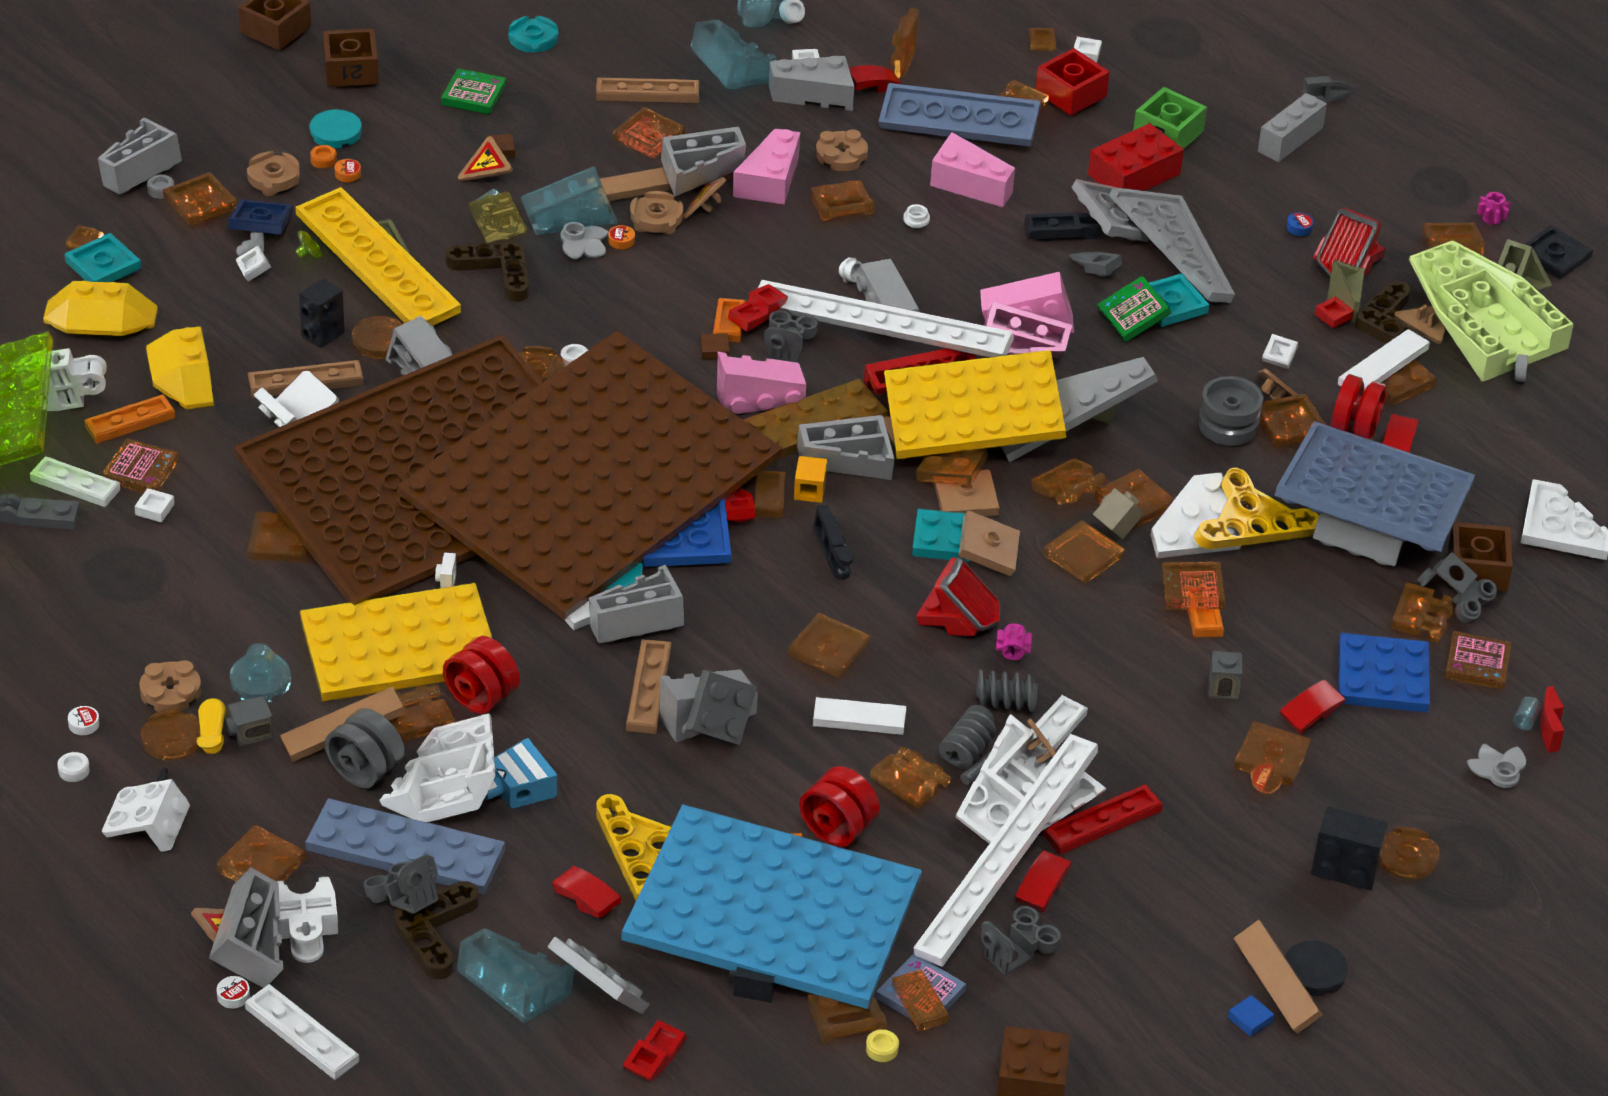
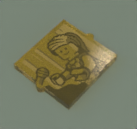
(497, 217)

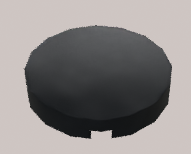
(1318, 966)

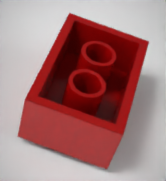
(1136, 160)

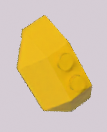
(100, 309)
(181, 367)

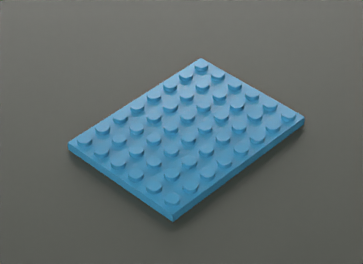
(773, 905)

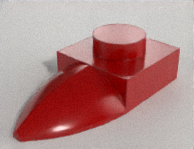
(740, 506)

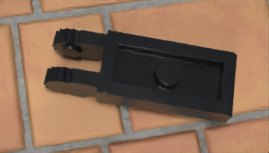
(1061, 225)
(832, 543)

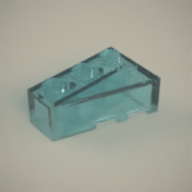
(728, 56)
(572, 199)
(513, 977)

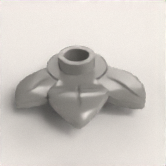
(583, 240)
(1499, 768)

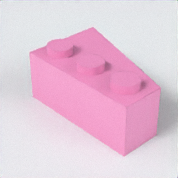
(769, 168)
(972, 172)
(1036, 295)
(1029, 330)
(757, 385)

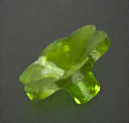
(308, 246)

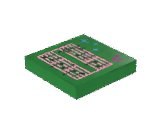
(473, 91)
(1134, 308)

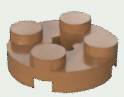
(850, 141)
(283, 173)
(646, 219)
(157, 678)

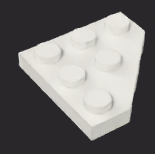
(1197, 502)
(1561, 524)

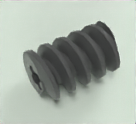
(1006, 690)
(968, 737)

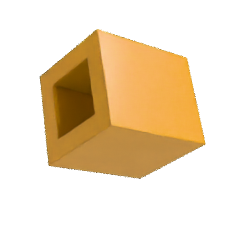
(810, 479)

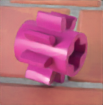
(1493, 208)
(1013, 641)

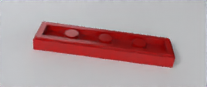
(1102, 819)

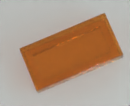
(770, 494)
(920, 1000)

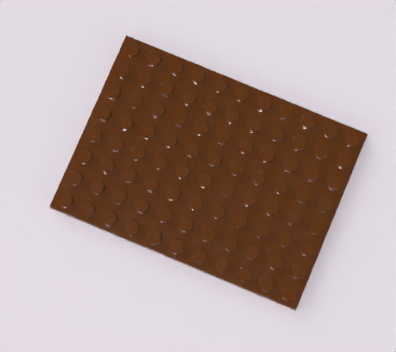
(342, 465)
(589, 473)

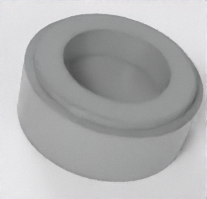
(156, 185)
(1521, 368)

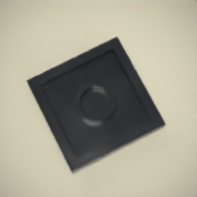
(1559, 251)

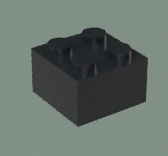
(1349, 848)

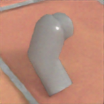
(257, 239)

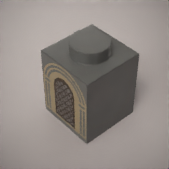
(1225, 675)
(250, 721)

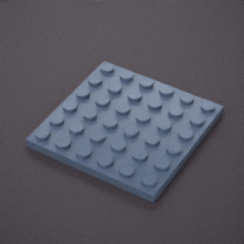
(1375, 486)

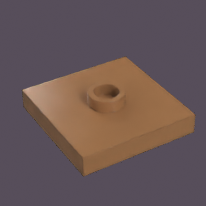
(978, 497)
(989, 543)

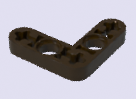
(467, 258)
(1376, 320)
(423, 924)

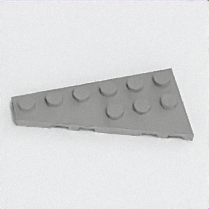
(1176, 233)
(1092, 393)

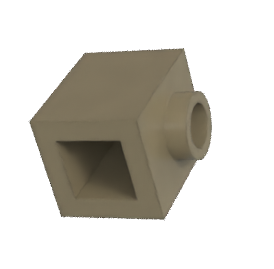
(1119, 512)

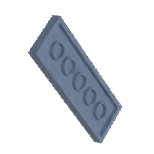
(963, 113)
(387, 839)

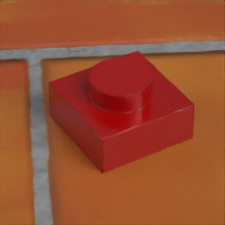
(1334, 312)

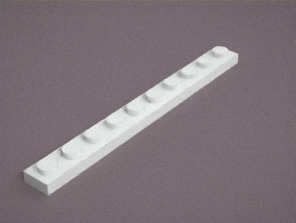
(895, 321)
(1005, 850)

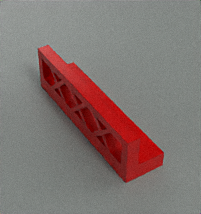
(874, 373)

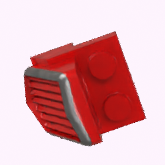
(1350, 241)
(960, 602)

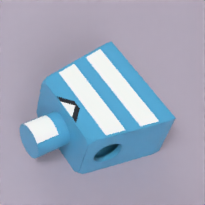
(522, 776)

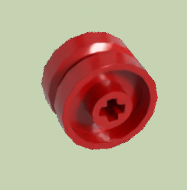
(1359, 407)
(481, 674)
(839, 806)

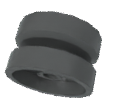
(1230, 410)
(364, 748)

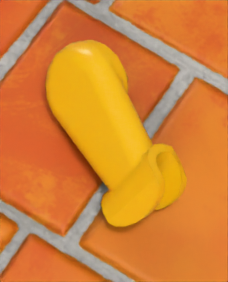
(211, 724)

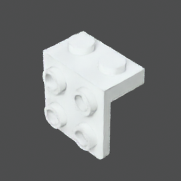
(298, 400)
(149, 807)

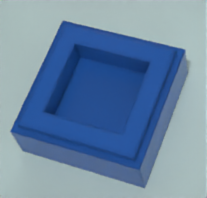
(1250, 1015)

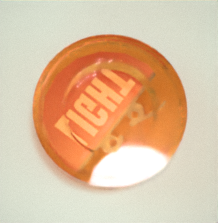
(1266, 777)

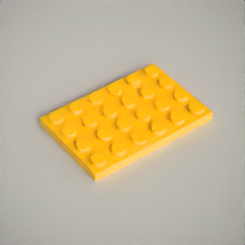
(974, 404)
(390, 639)

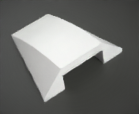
(449, 774)
(1007, 779)

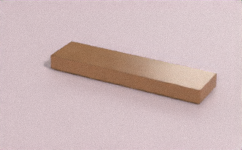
(647, 90)
(331, 375)
(645, 697)
(311, 736)
(1278, 976)

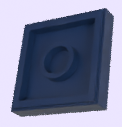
(260, 216)

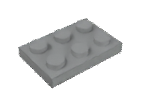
(1106, 211)
(600, 973)

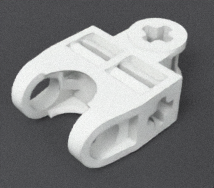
(73, 379)
(307, 918)

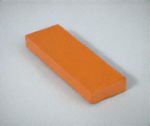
(129, 419)

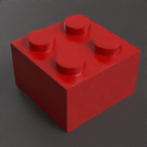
(1072, 81)

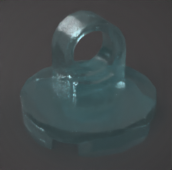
(758, 12)
(260, 674)

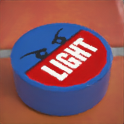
(1299, 224)

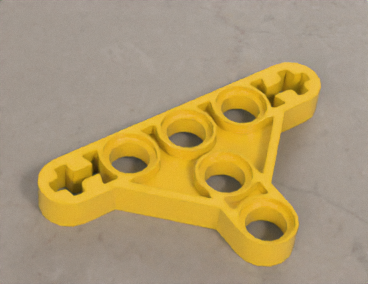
(1264, 513)
(640, 837)

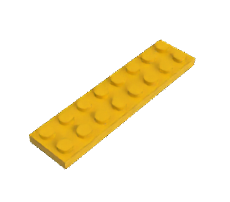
(377, 258)

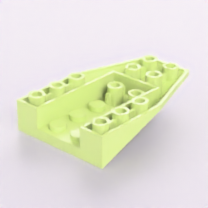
(1489, 309)

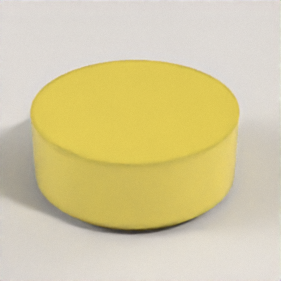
(882, 1045)

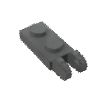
(39, 512)

